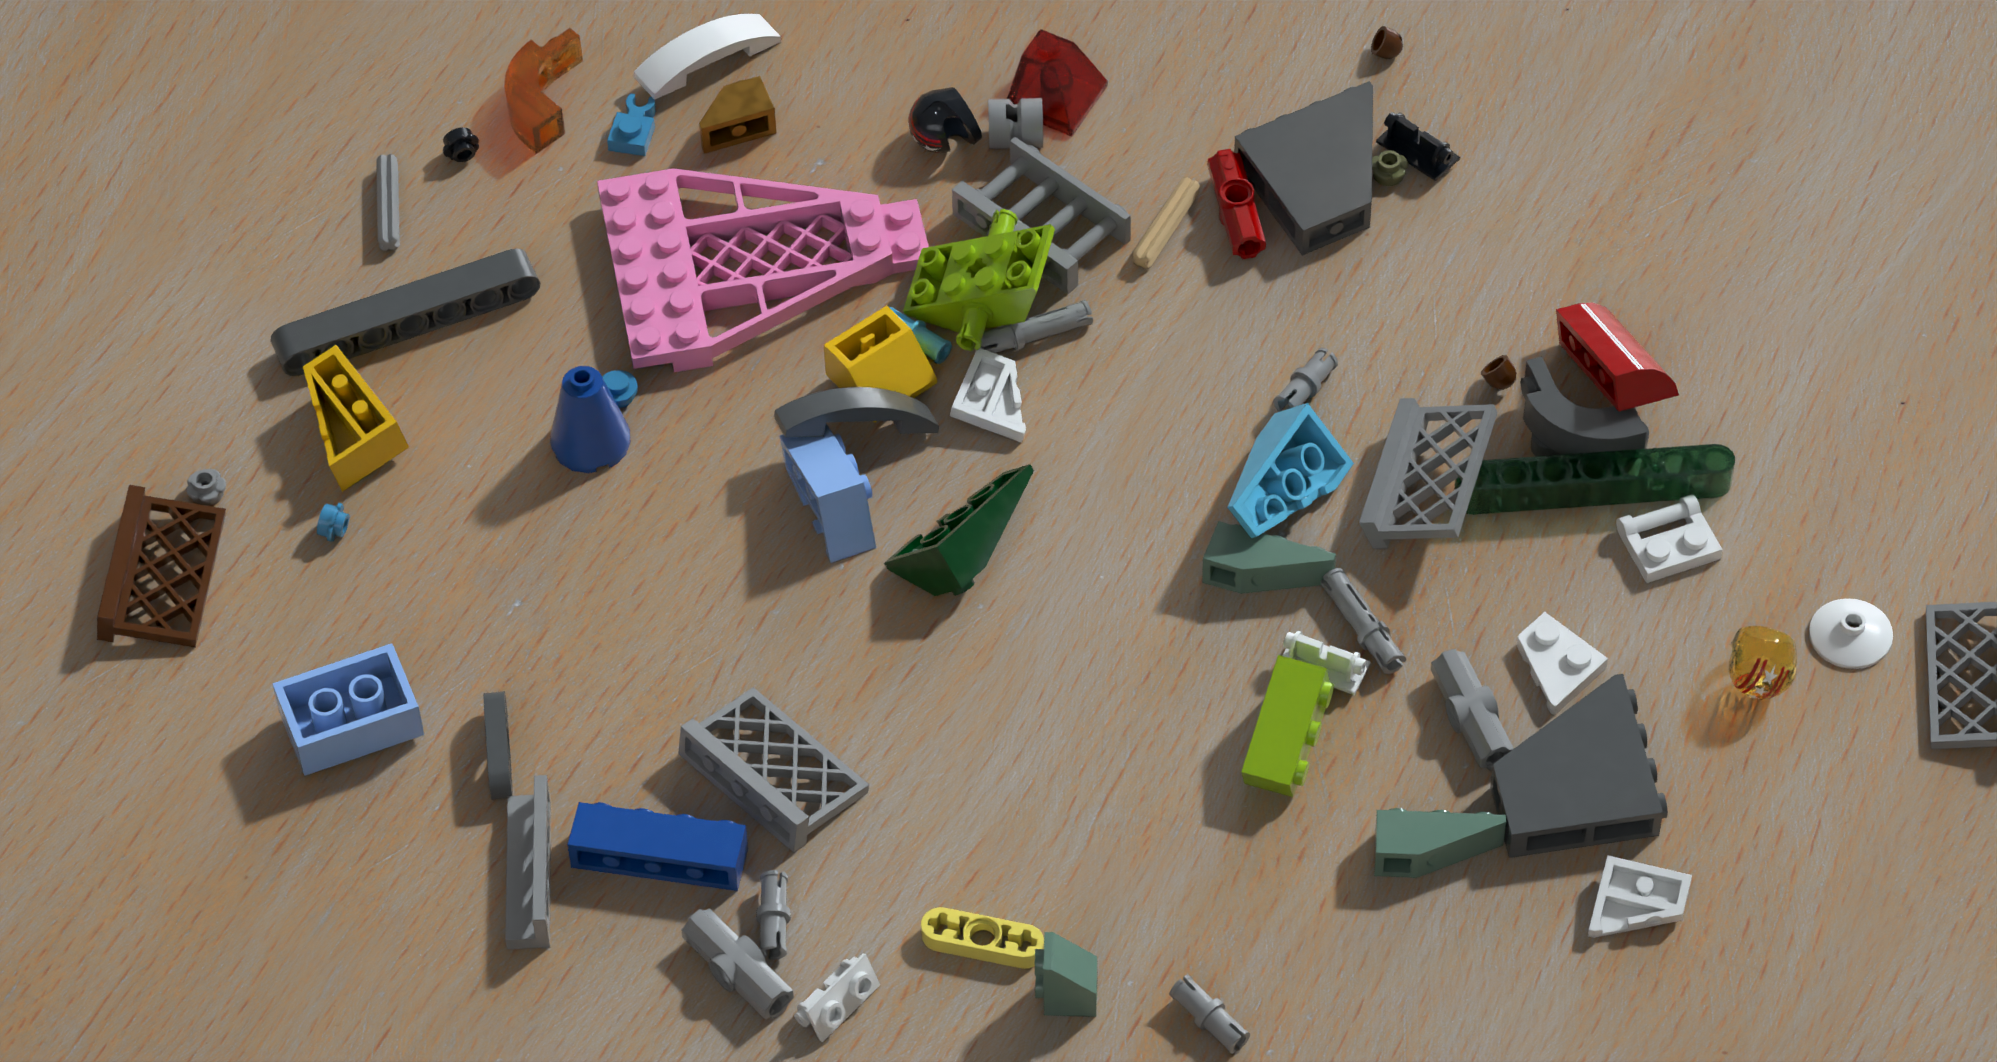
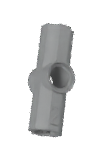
(1471, 708)
(737, 963)

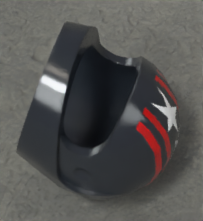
(939, 116)

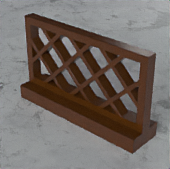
(125, 571)

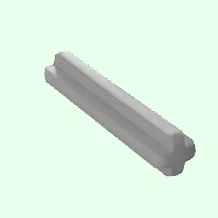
(387, 202)

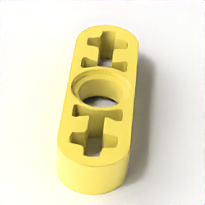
(971, 923)

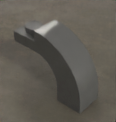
(1571, 427)

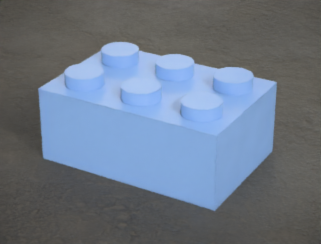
(348, 709)

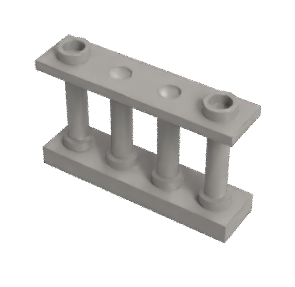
(1061, 266)

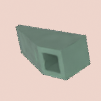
(1261, 562)
(1424, 842)

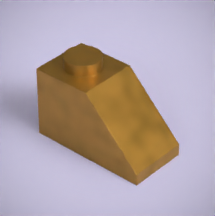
(738, 116)

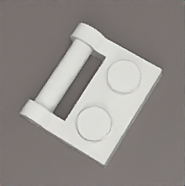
(1670, 550)

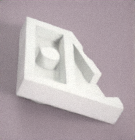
(991, 396)
(1558, 660)
(1637, 897)

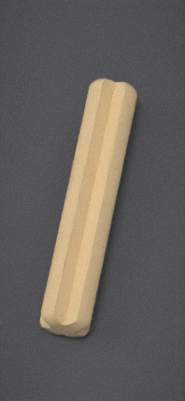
(1165, 223)

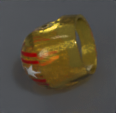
(1762, 662)

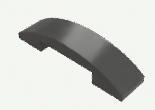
(810, 413)

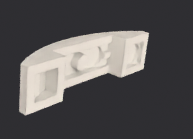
(701, 46)

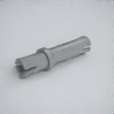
(1037, 327)
(1372, 633)

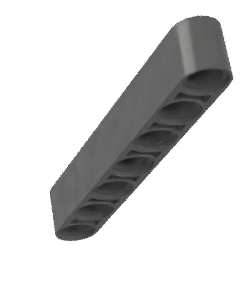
(408, 310)

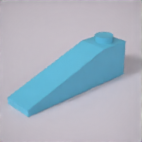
(1287, 469)

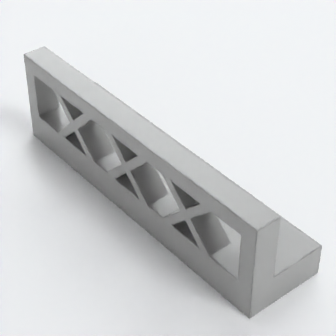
(529, 868)

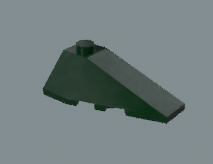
(965, 540)

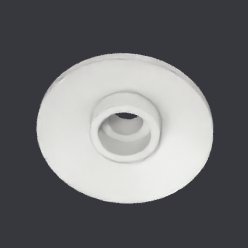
(1847, 645)

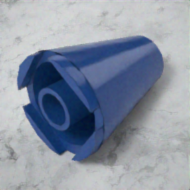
(588, 423)

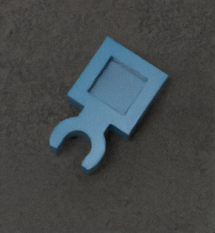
(633, 131)

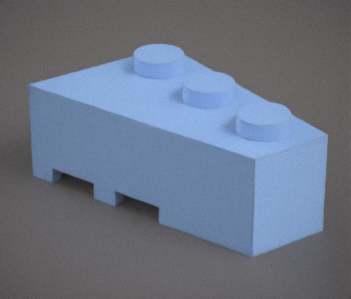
(834, 491)

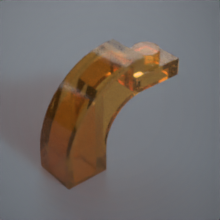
(530, 72)

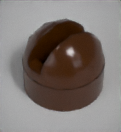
(1386, 43)
(1500, 373)

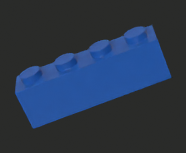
(658, 846)

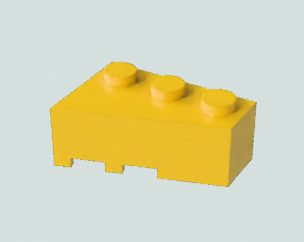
(351, 419)

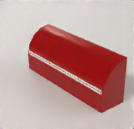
(1612, 357)

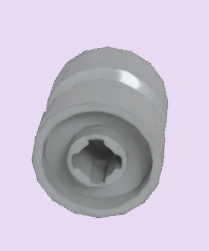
(1015, 120)

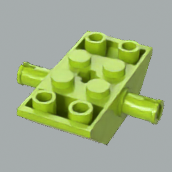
(980, 279)

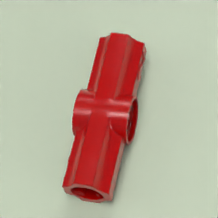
(1236, 204)

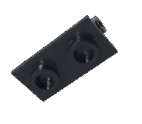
(1418, 147)

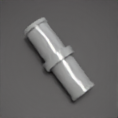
(1306, 380)
(773, 914)
(1209, 1014)

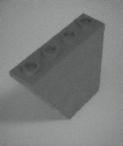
(1315, 167)
(1581, 778)

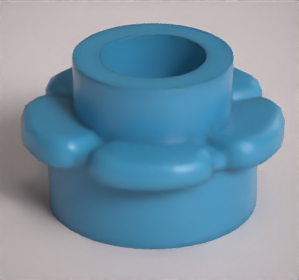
(332, 521)

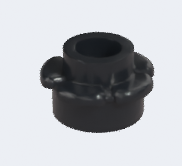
(460, 144)

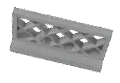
(1399, 470)
(1968, 615)
(748, 782)

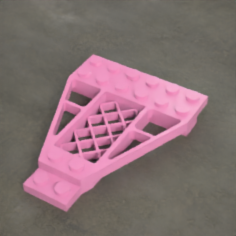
(657, 274)

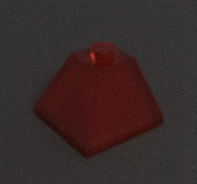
(1060, 76)

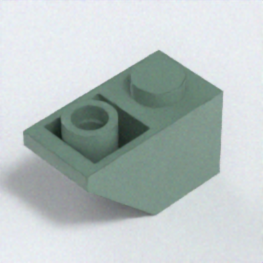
(1066, 978)

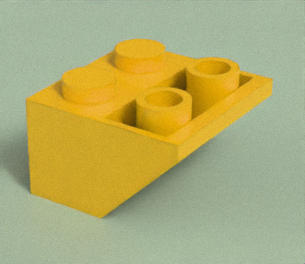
(879, 355)

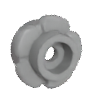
(206, 494)

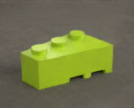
(1287, 726)

